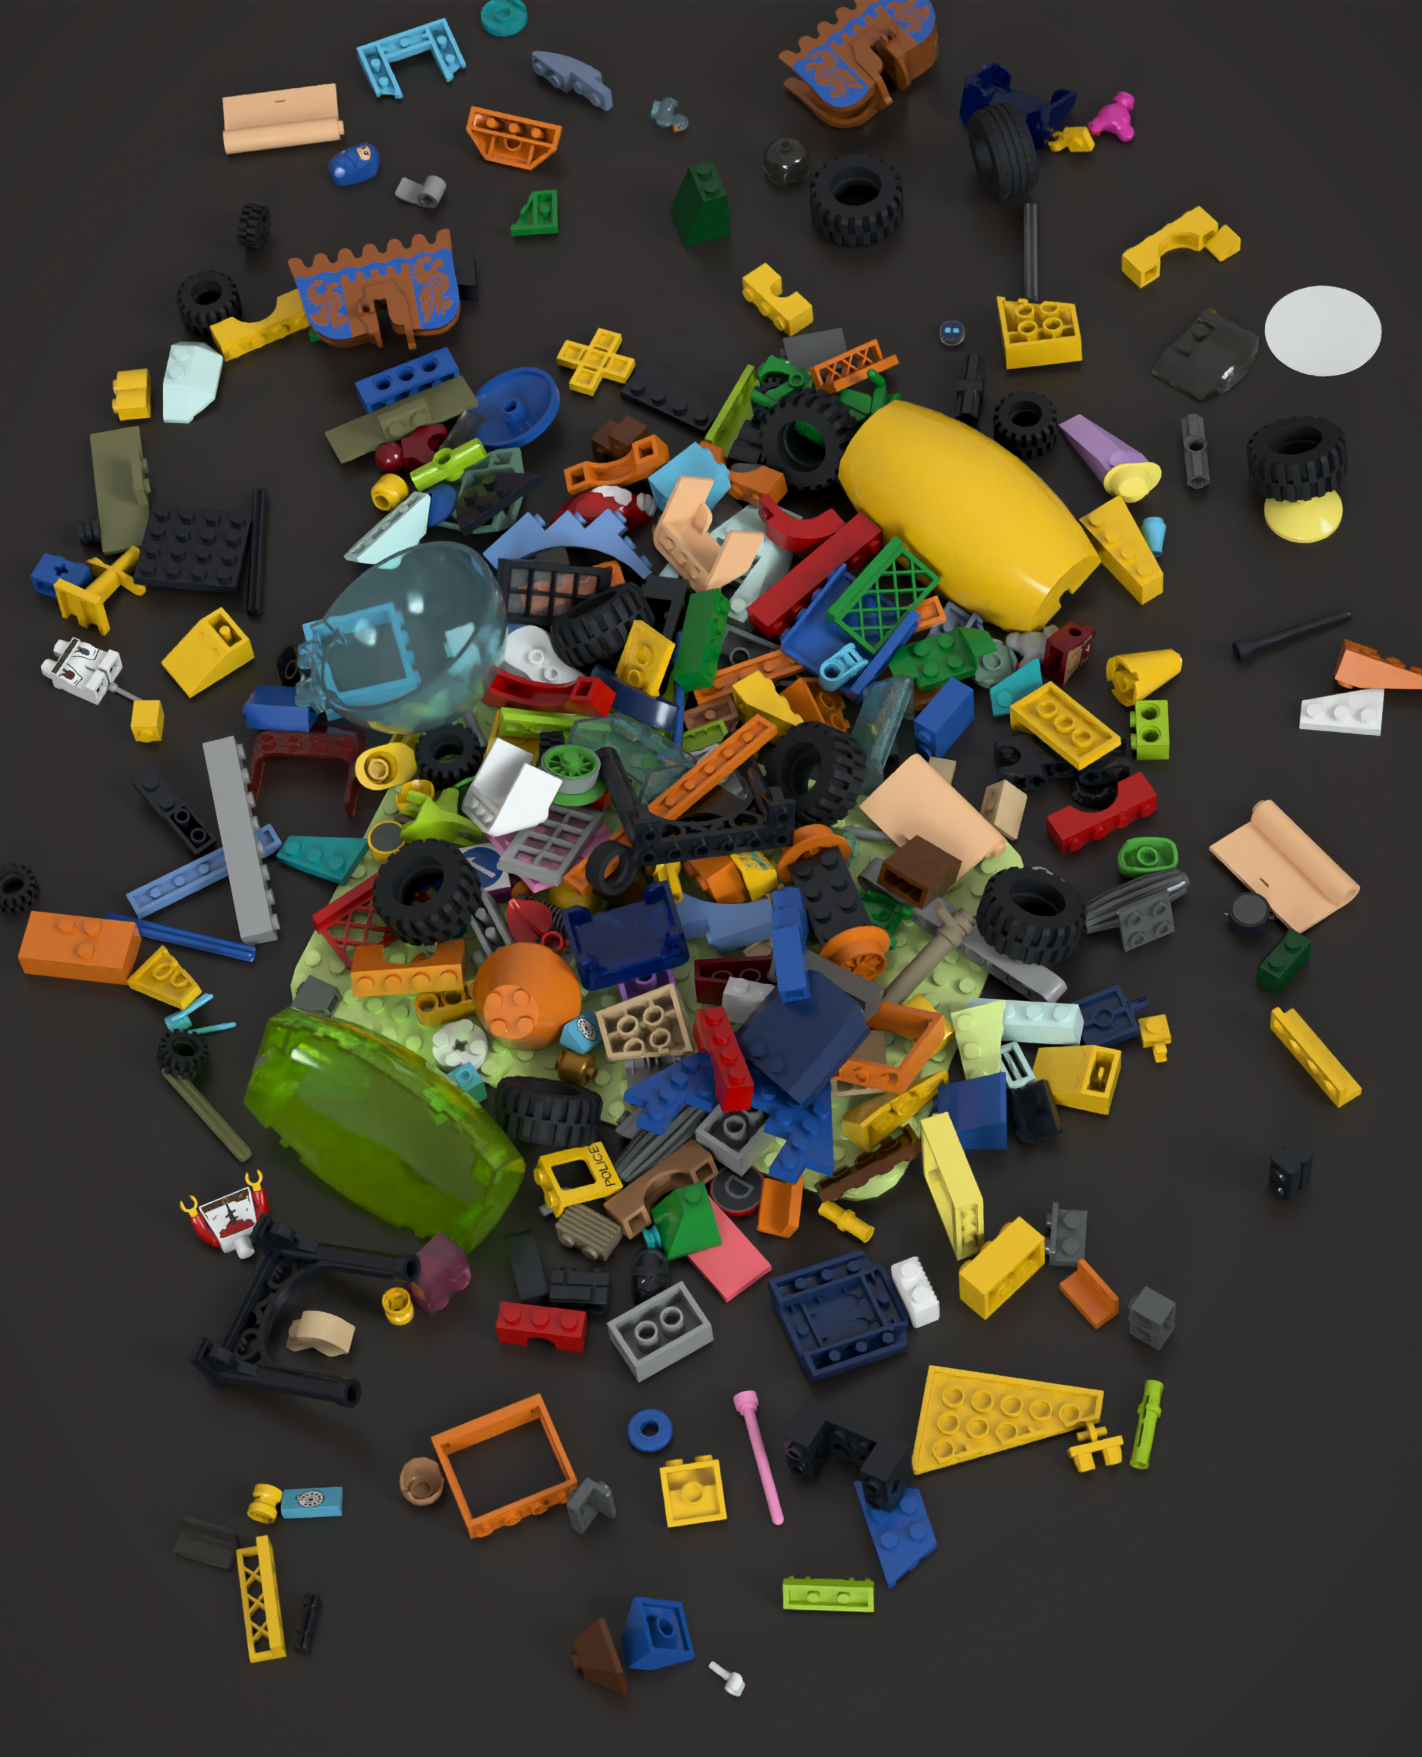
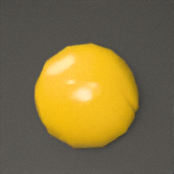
(421, 786)

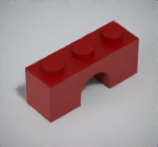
(561, 1326)

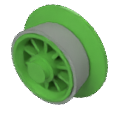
(579, 774)

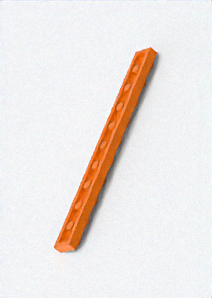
(779, 666)
(689, 788)

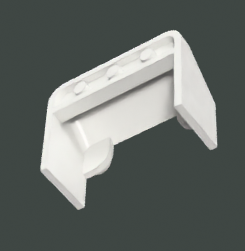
(509, 791)

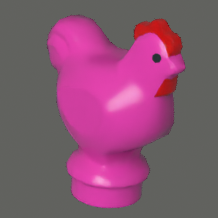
(1115, 118)

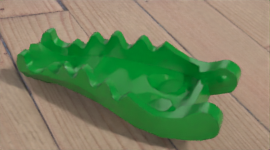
(885, 912)

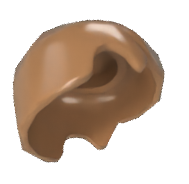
(421, 1481)

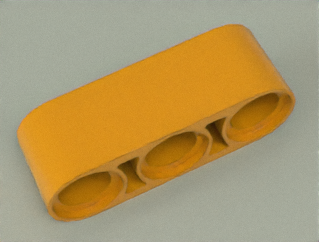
(442, 1009)

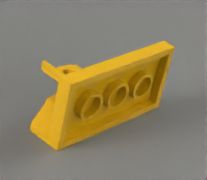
(644, 659)
(1063, 725)

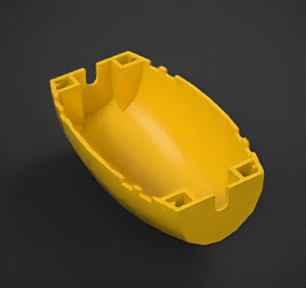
(967, 515)

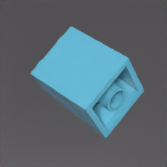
(693, 463)

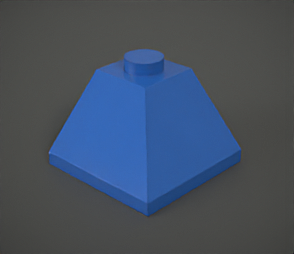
(656, 1634)

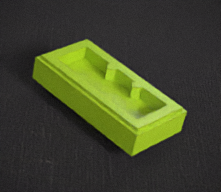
(704, 736)

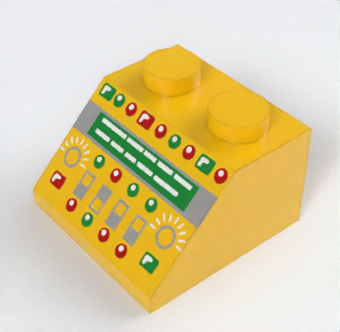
(756, 872)

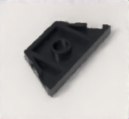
(492, 497)

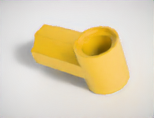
(667, 872)

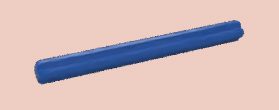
(190, 939)

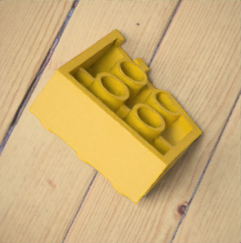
(1038, 333)

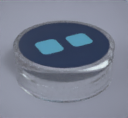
(952, 333)

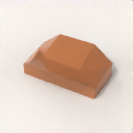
(712, 712)

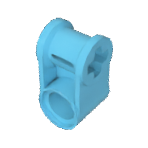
(845, 664)

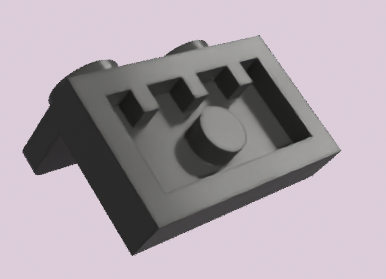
(1067, 1236)

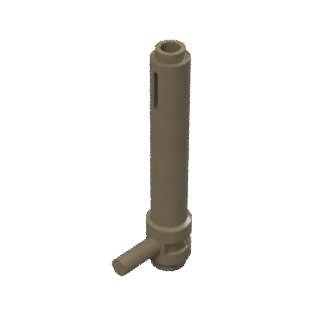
(948, 936)

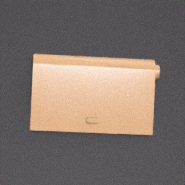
(281, 119)
(924, 804)
(1285, 868)

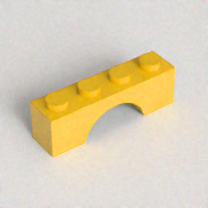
(1189, 231)
(237, 337)

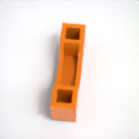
(640, 463)
(752, 484)

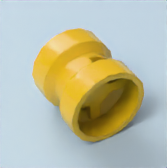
(400, 1300)
(264, 1504)

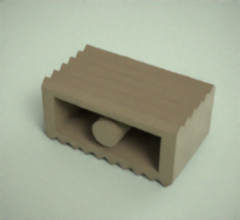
(589, 1232)

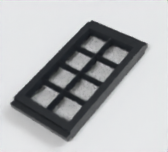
(544, 590)

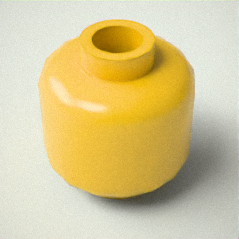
(389, 492)

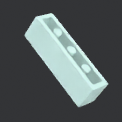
(1039, 1021)

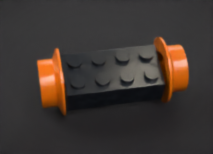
(832, 901)

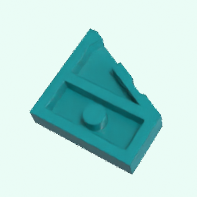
(1015, 688)

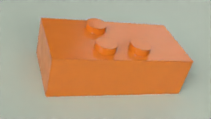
(79, 947)

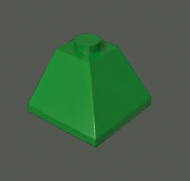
(686, 1222)

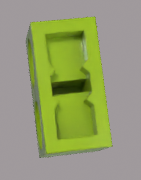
(1154, 730)

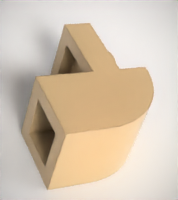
(321, 1331)

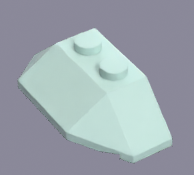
(190, 380)
(394, 532)

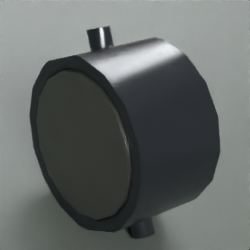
(1249, 915)

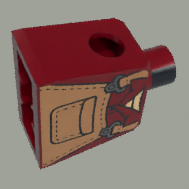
(1067, 651)

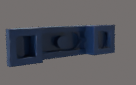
(636, 703)

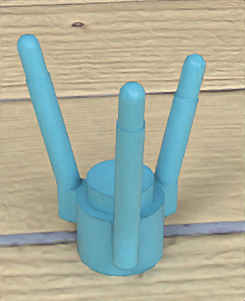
(182, 1021)

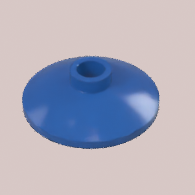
(441, 503)

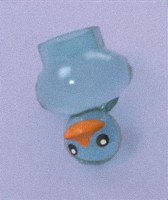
(663, 114)

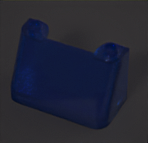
(992, 86)
(627, 939)

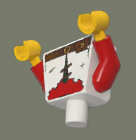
(230, 1218)

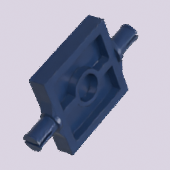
(1109, 1017)

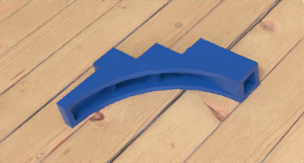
(789, 944)

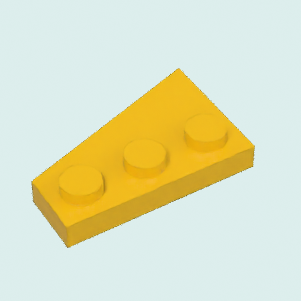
(165, 980)

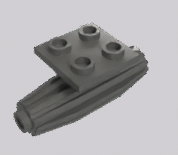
(1138, 907)
(649, 1148)

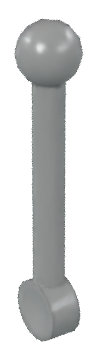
(113, 687)

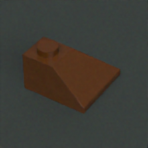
(598, 1658)

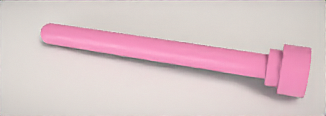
(746, 1404)

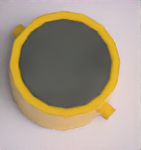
(385, 840)

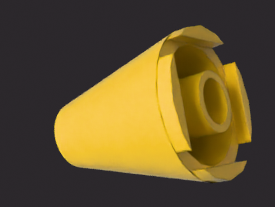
(1141, 673)

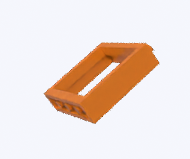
(902, 1021)
(490, 1426)

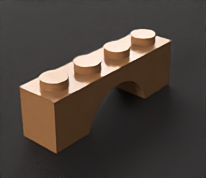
(634, 1203)

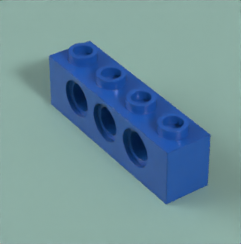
(406, 380)

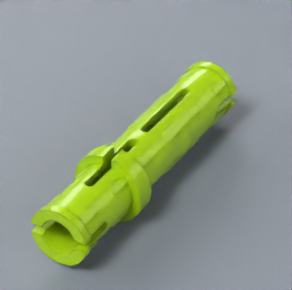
(1148, 1414)

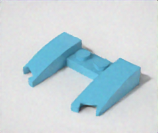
(431, 36)

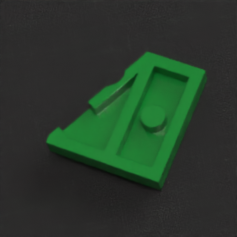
(538, 215)

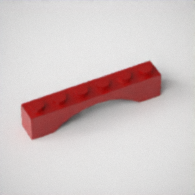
(579, 697)

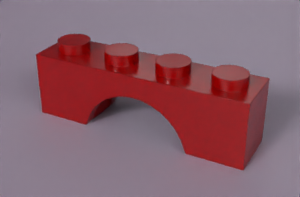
(1074, 828)
(732, 1078)

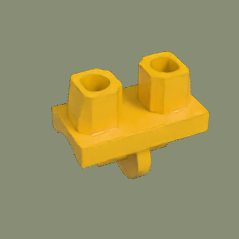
(1109, 1447)

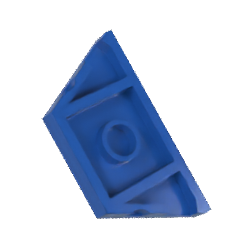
(899, 1536)

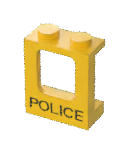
(606, 1179)

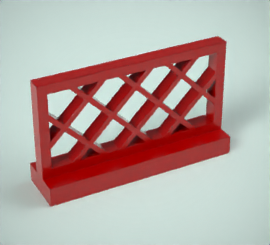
(344, 908)

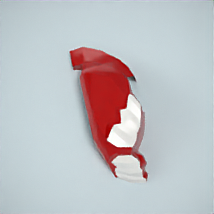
(590, 505)

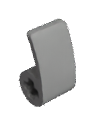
(423, 195)

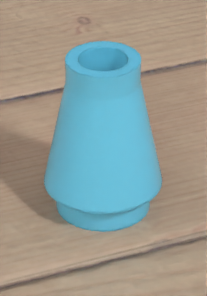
(1153, 533)

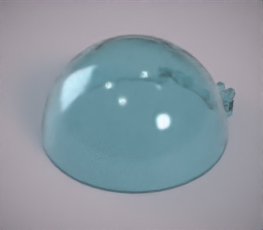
(408, 642)

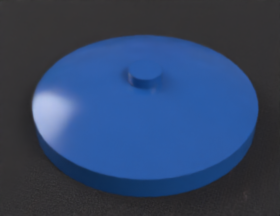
(516, 407)

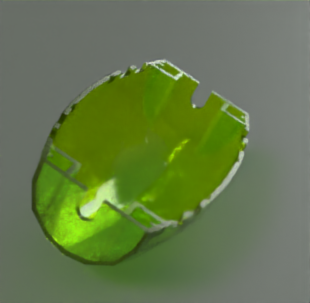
(384, 1126)

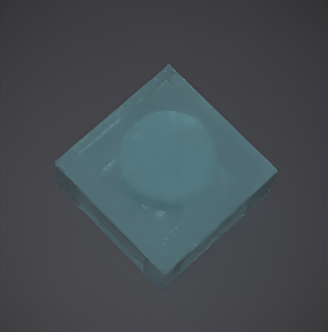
(850, 836)

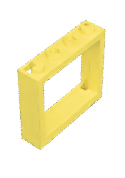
(952, 1185)

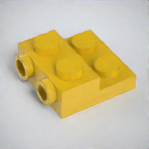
(693, 1491)

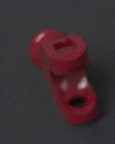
(413, 451)

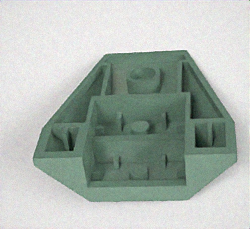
(498, 461)

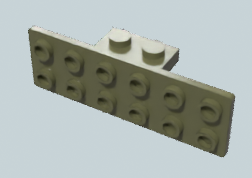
(401, 419)
(120, 488)

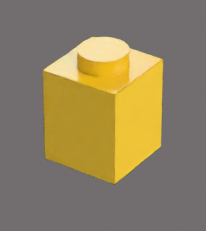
(147, 720)

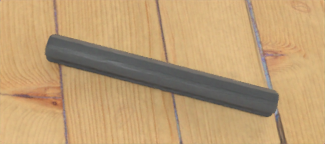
(1030, 253)

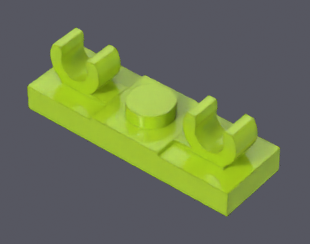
(828, 1594)

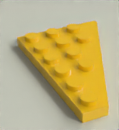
(986, 1413)

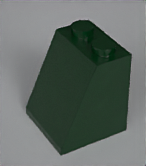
(701, 206)

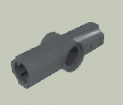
(1195, 451)

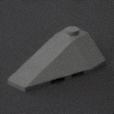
(743, 646)

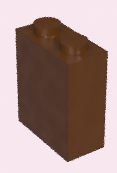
(919, 872)

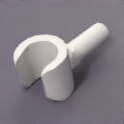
(734, 1681)

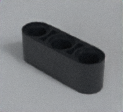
(527, 1268)

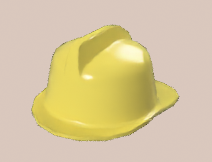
(1132, 480)

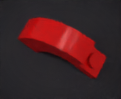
(797, 534)

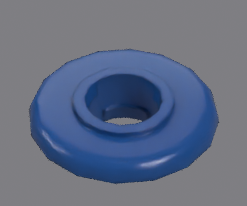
(645, 1418)

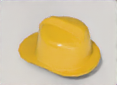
(385, 766)

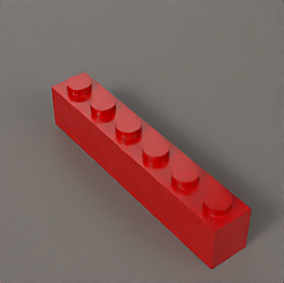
(794, 591)

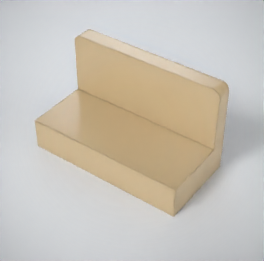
(1004, 808)

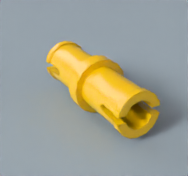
(846, 1221)

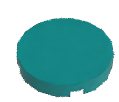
(504, 17)

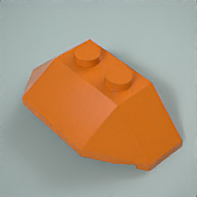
(512, 138)

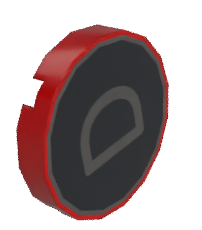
(736, 1193)

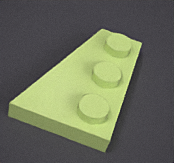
(979, 1038)

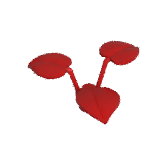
(529, 921)

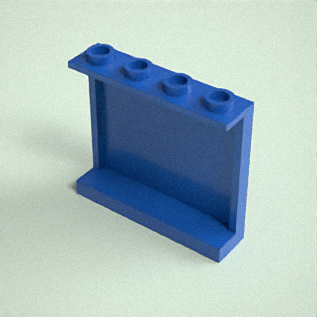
(816, 640)

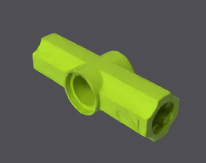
(448, 464)

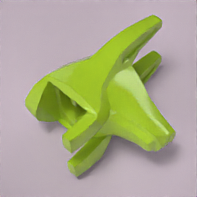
(437, 819)

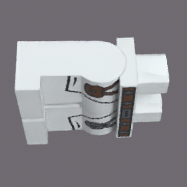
(82, 669)

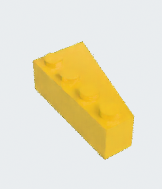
(1123, 549)

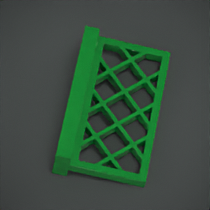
(869, 578)

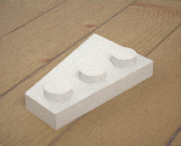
(1345, 713)

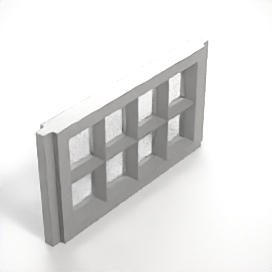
(551, 846)

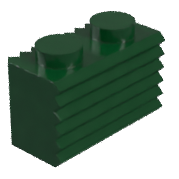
(1284, 961)

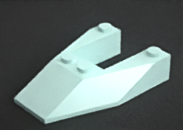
(767, 568)

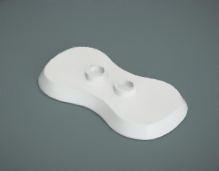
(534, 656)

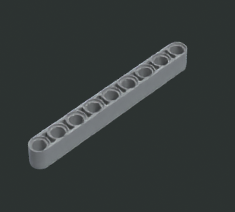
(1031, 980)

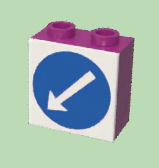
(495, 881)

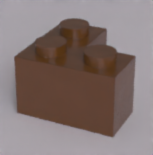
(616, 439)

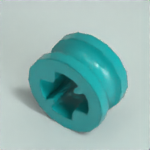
(652, 1238)

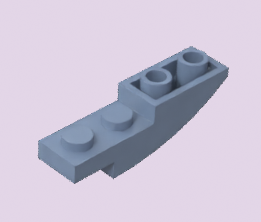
(573, 74)

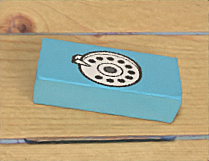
(582, 1033)
(312, 1502)

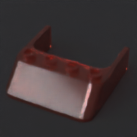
(319, 742)

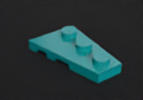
(324, 856)

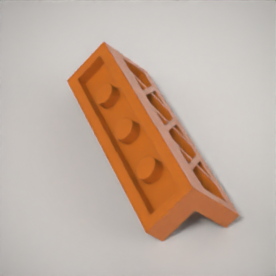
(856, 374)

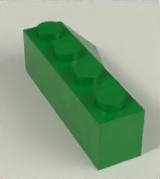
(701, 640)

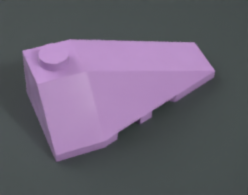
(1097, 446)

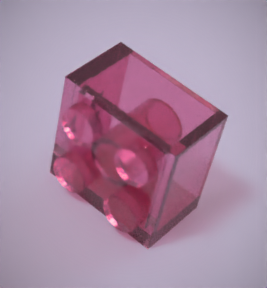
(441, 1274)

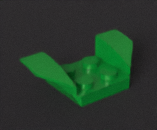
(942, 657)

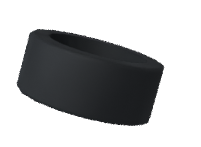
(600, 859)

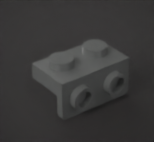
(587, 1501)

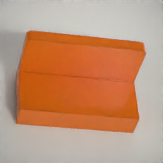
(780, 1207)
(1090, 1295)

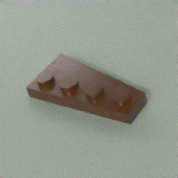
(869, 1164)

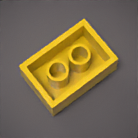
(1001, 1267)

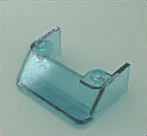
(878, 722)
(643, 751)

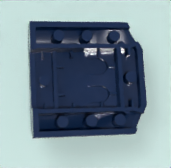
(804, 1039)
(840, 1314)

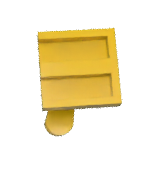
(88, 603)

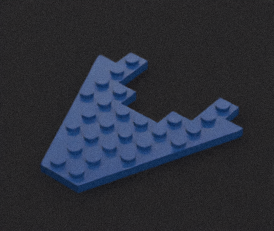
(693, 1082)

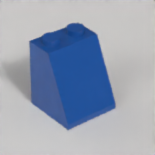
(976, 1110)

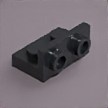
(1034, 1112)

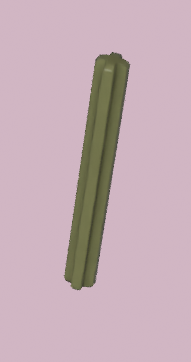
(210, 1116)

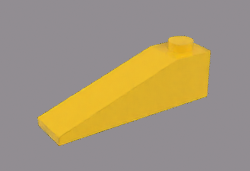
(886, 1113)

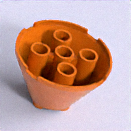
(526, 996)

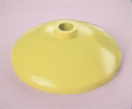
(1303, 519)

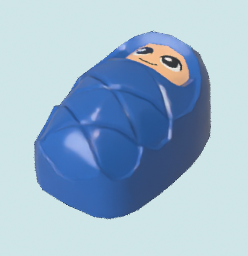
(354, 164)

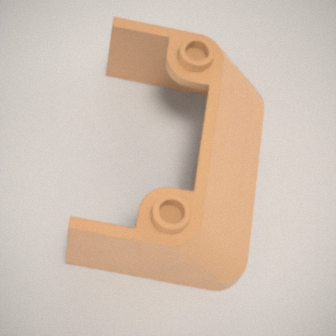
(691, 549)

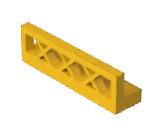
(1314, 1056)
(269, 1596)

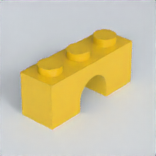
(787, 313)

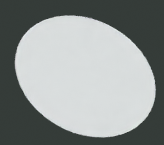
(1323, 331)

